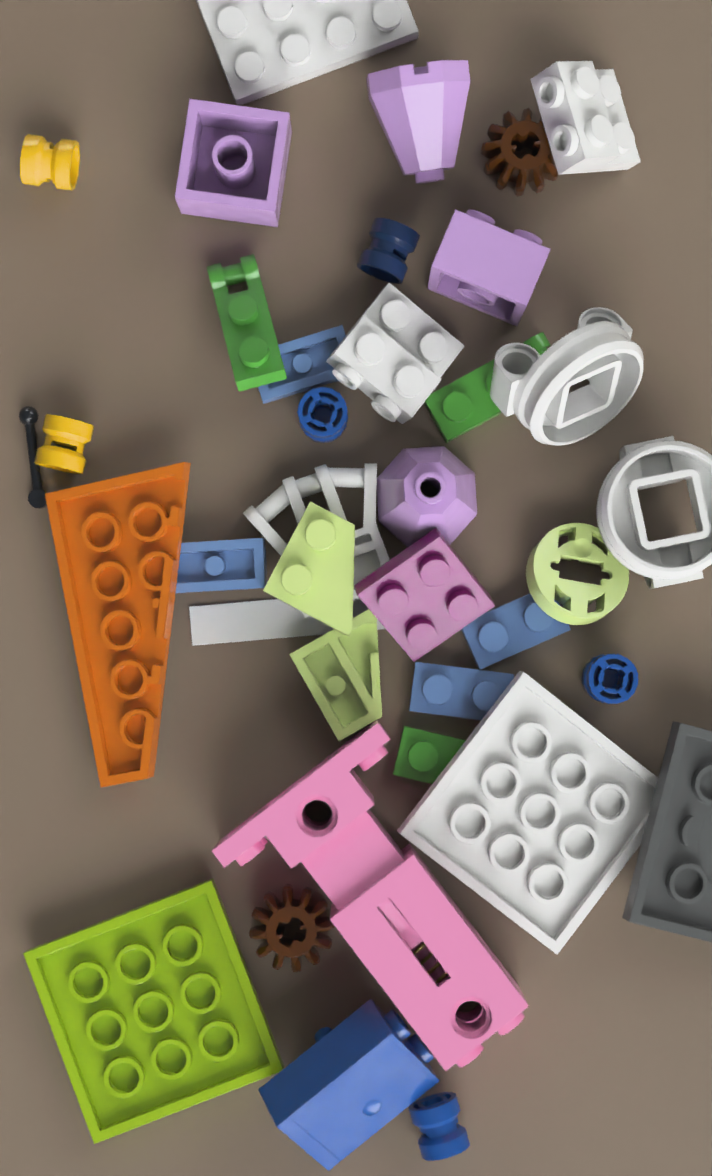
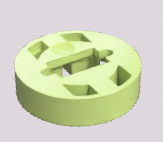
(575, 595)

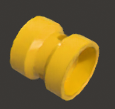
(45, 162)
(66, 433)

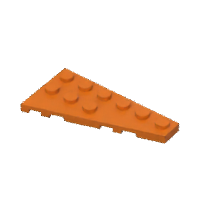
(119, 583)

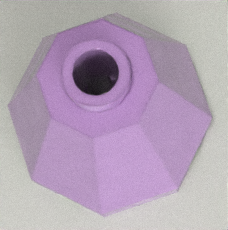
(422, 114)
(410, 513)

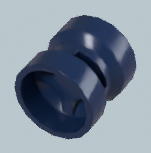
(388, 250)

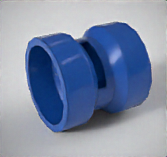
(326, 423)
(602, 675)
(438, 1122)

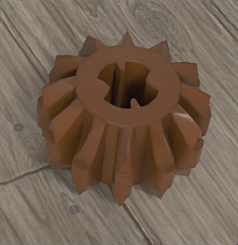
(512, 138)
(301, 943)

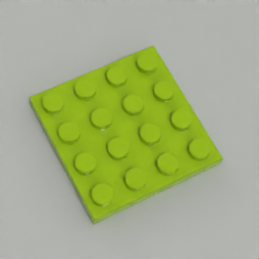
(153, 1011)

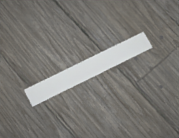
(255, 621)

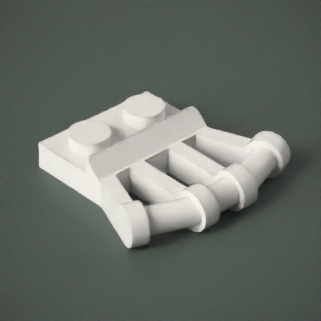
(369, 546)

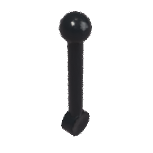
(28, 417)

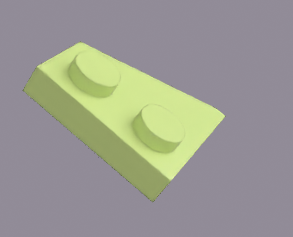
(318, 569)
(344, 675)

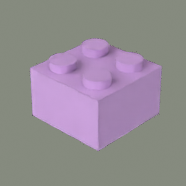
(233, 162)
(487, 266)

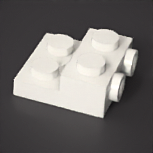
(584, 118)
(394, 355)

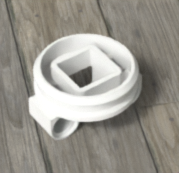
(538, 385)
(621, 517)

